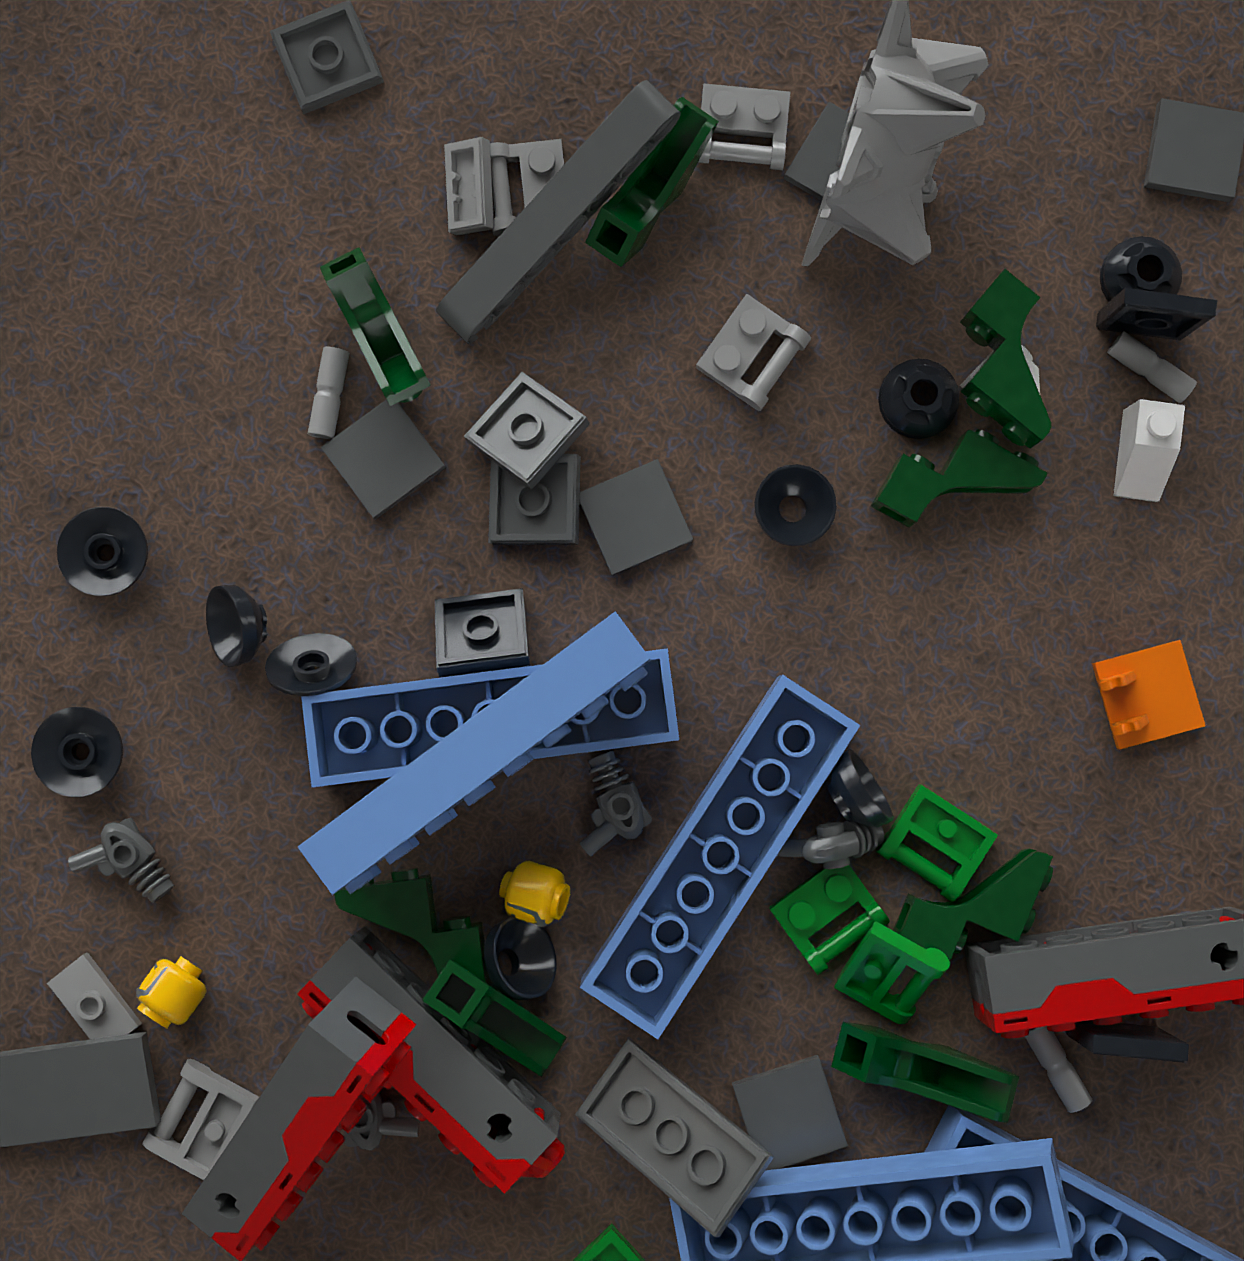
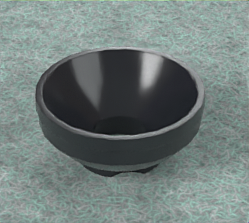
(1120, 267)
(907, 416)
(808, 486)
(234, 624)
(858, 792)
(531, 959)

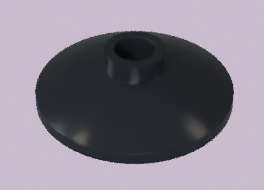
(81, 548)
(311, 664)
(55, 751)

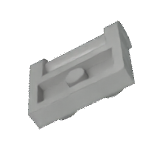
(747, 113)
(538, 165)
(740, 344)
(213, 1126)

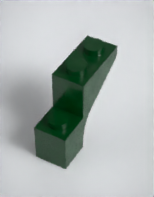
(657, 182)
(375, 327)
(1004, 382)
(972, 467)
(998, 903)
(409, 908)
(494, 1017)
(925, 1069)

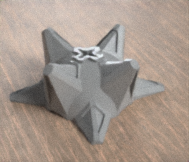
(894, 136)

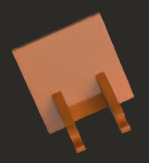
(1148, 694)

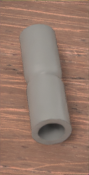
(1156, 370)
(329, 387)
(1059, 1069)

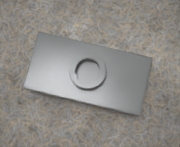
(469, 186)
(93, 1000)

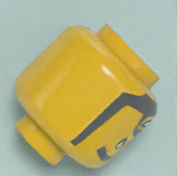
(535, 893)
(171, 992)

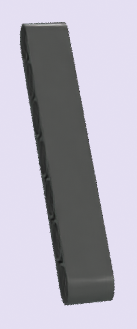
(559, 211)

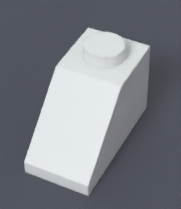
(1148, 448)

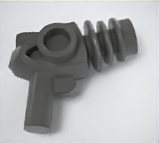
(619, 805)
(835, 844)
(127, 854)
(378, 1121)

